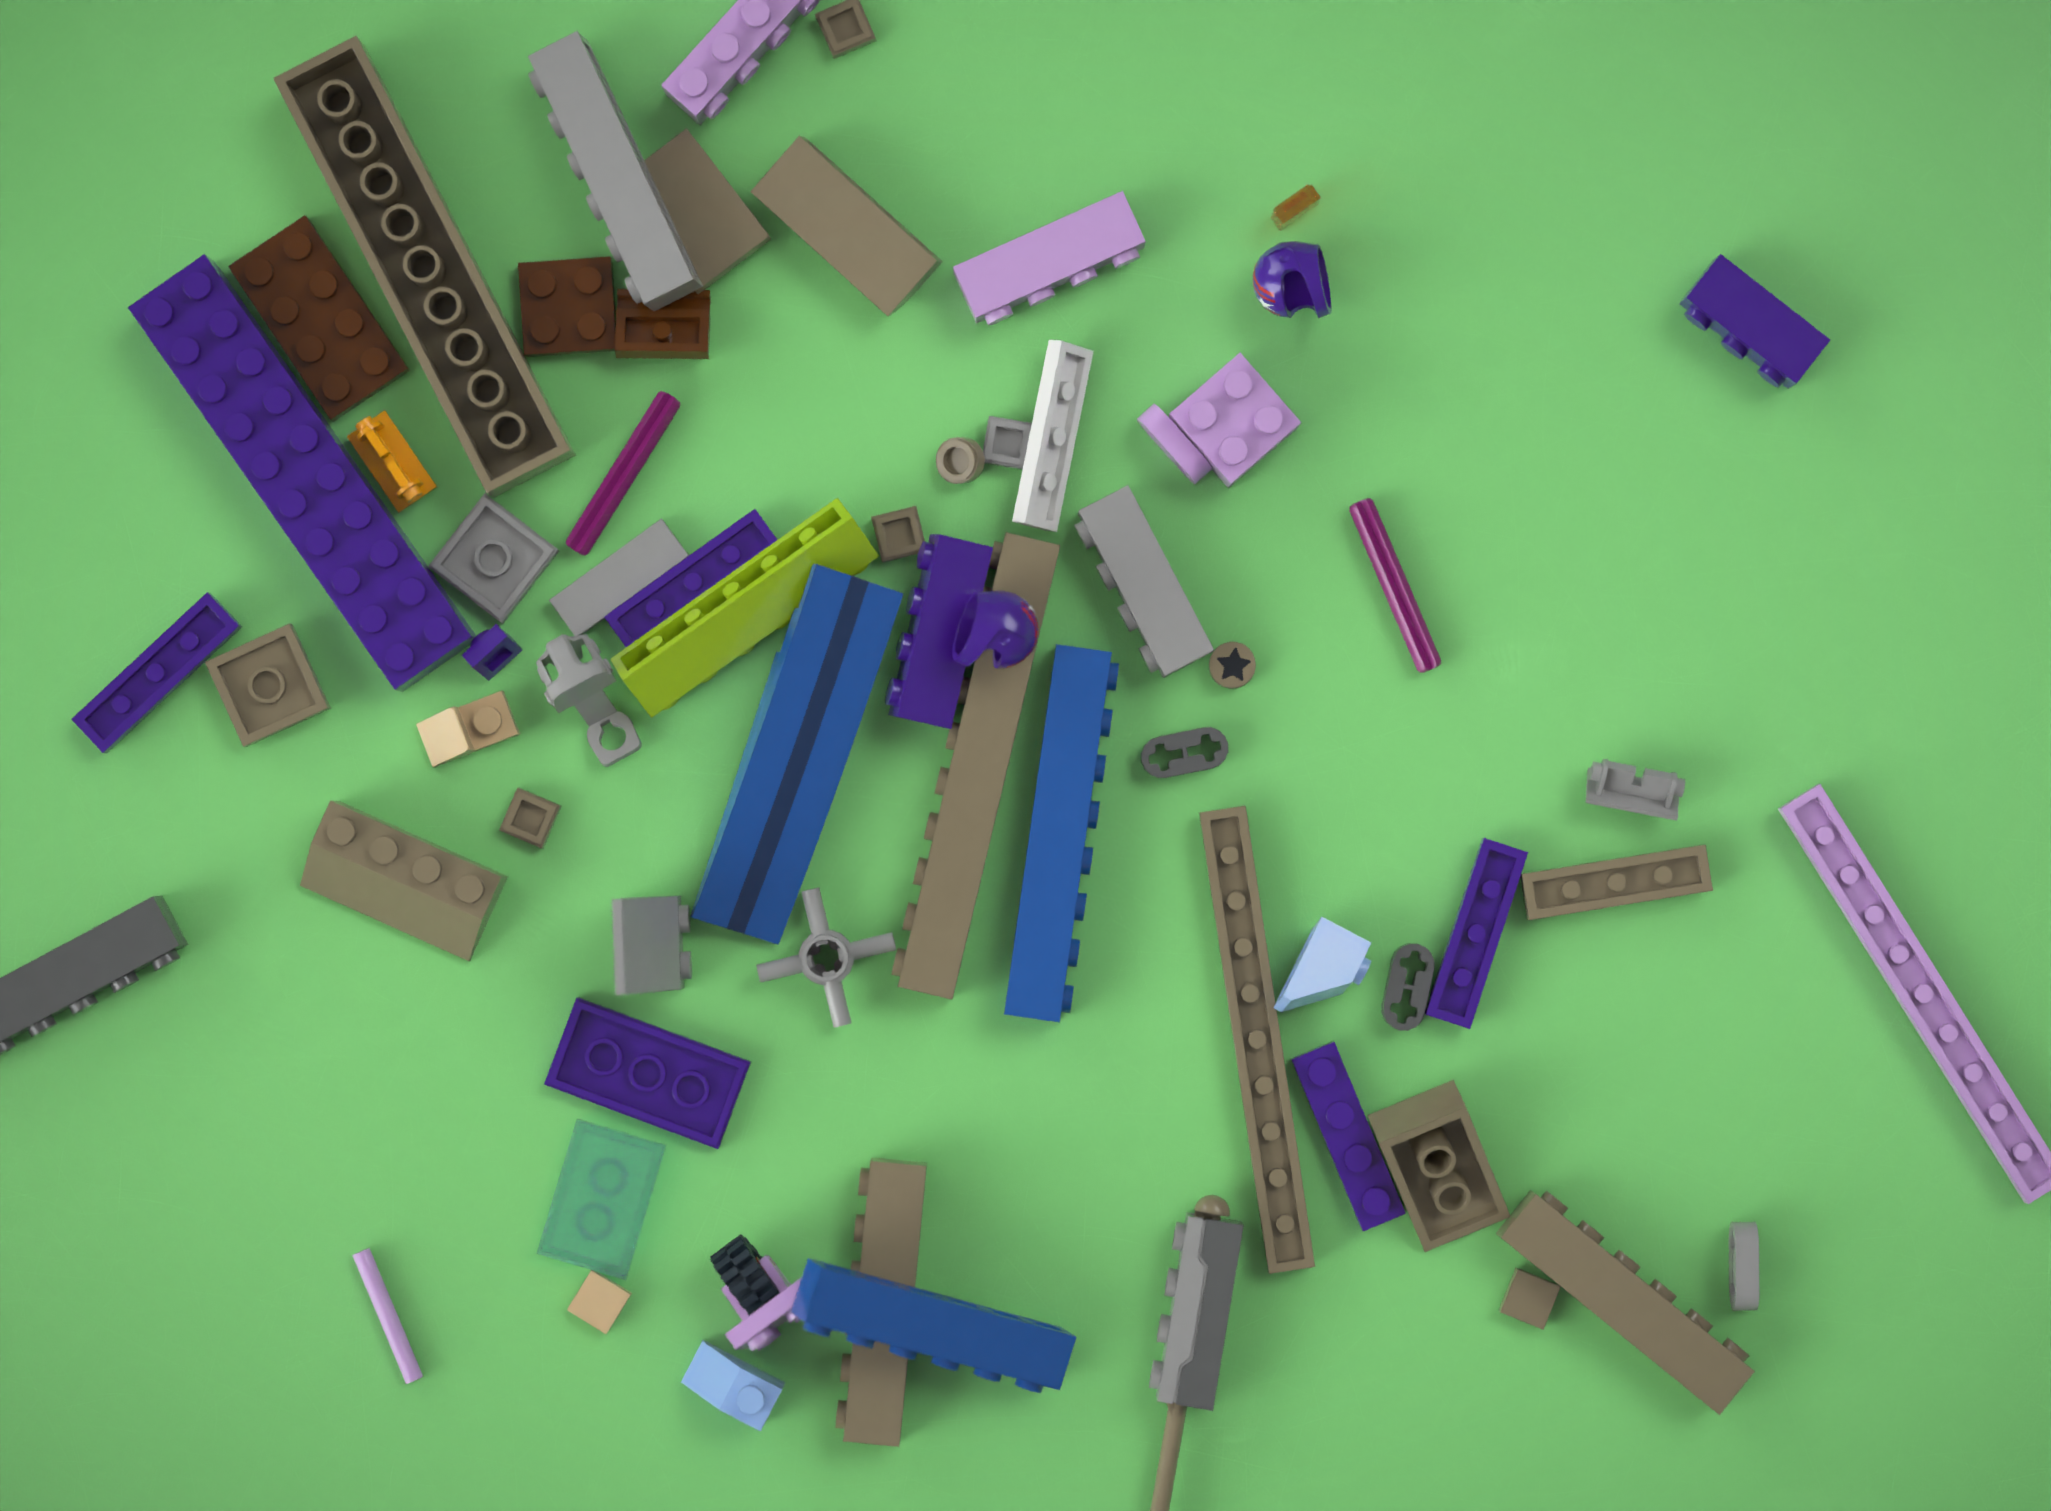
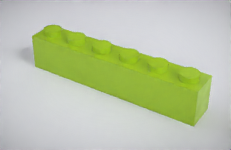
(739, 609)

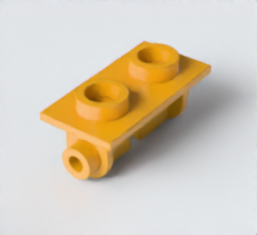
(391, 460)

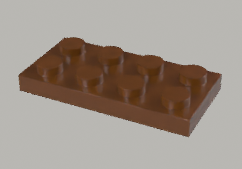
(319, 318)

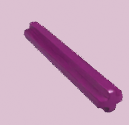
(623, 473)
(1395, 585)

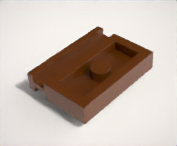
(670, 332)

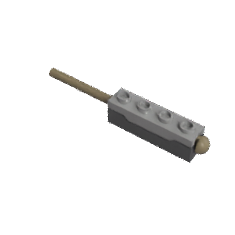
(1195, 1327)

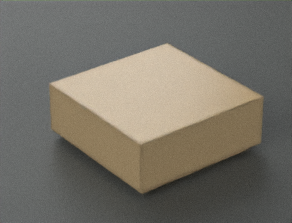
(599, 1301)

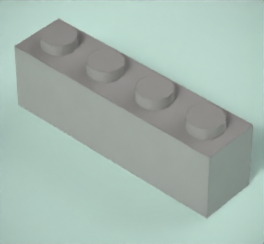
(1145, 582)

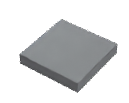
(493, 558)

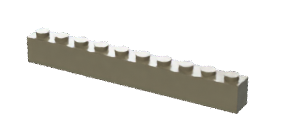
(971, 786)

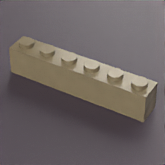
(889, 1251)
(1625, 1301)

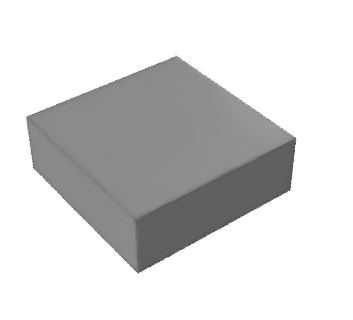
(1006, 442)

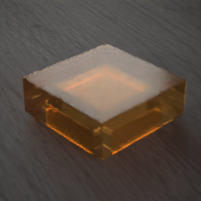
(1295, 206)

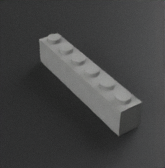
(614, 171)

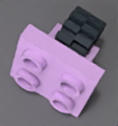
(756, 1293)

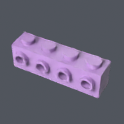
(731, 54)

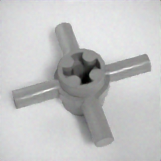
(817, 973)

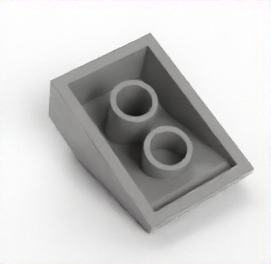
(650, 944)

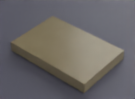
(704, 209)

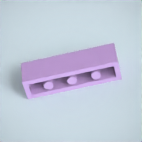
(1050, 257)

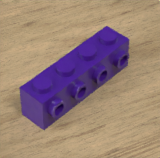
(927, 674)

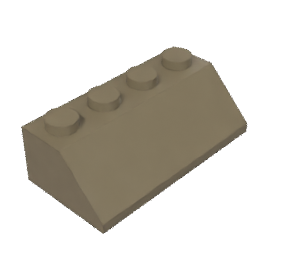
(401, 879)

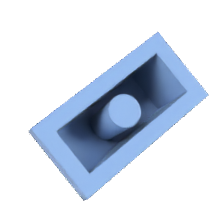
(1325, 966)
(733, 1385)

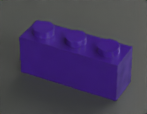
(1753, 323)

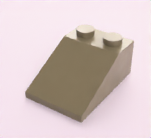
(1439, 1165)

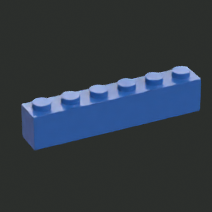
(932, 1325)

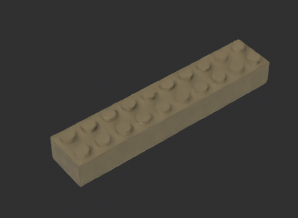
(424, 266)

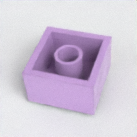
(1234, 419)

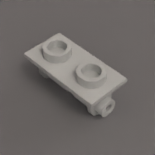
(1616, 787)

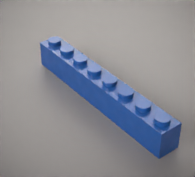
(1058, 833)

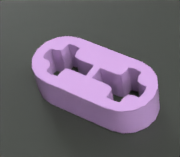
(1174, 443)

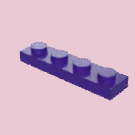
(690, 577)
(156, 673)
(1476, 933)
(1348, 1136)

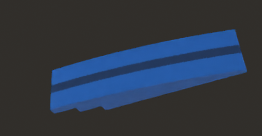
(796, 753)

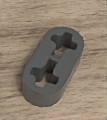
(1182, 741)
(1396, 984)

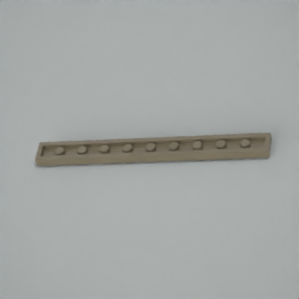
(1257, 1039)

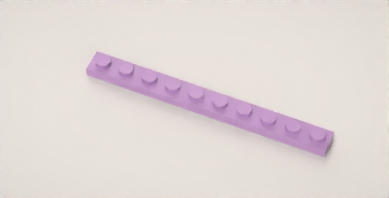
(1920, 991)

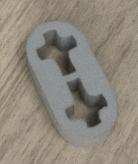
(1743, 1266)

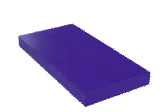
(647, 1072)

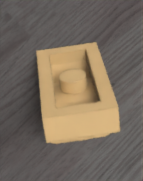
(467, 728)

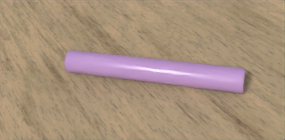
(387, 1315)

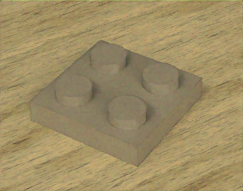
(267, 685)

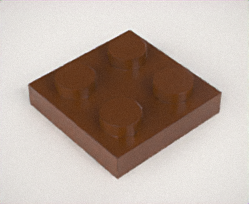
(567, 306)

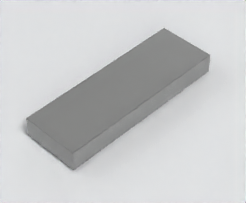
(618, 578)

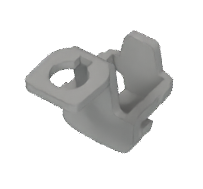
(583, 687)

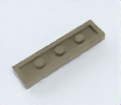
(1616, 882)

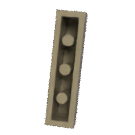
(846, 226)

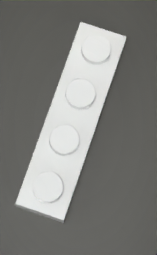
(1052, 435)

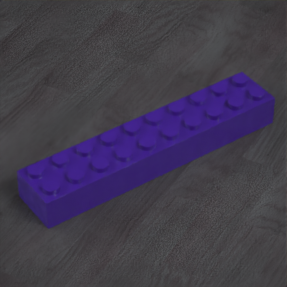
(303, 473)

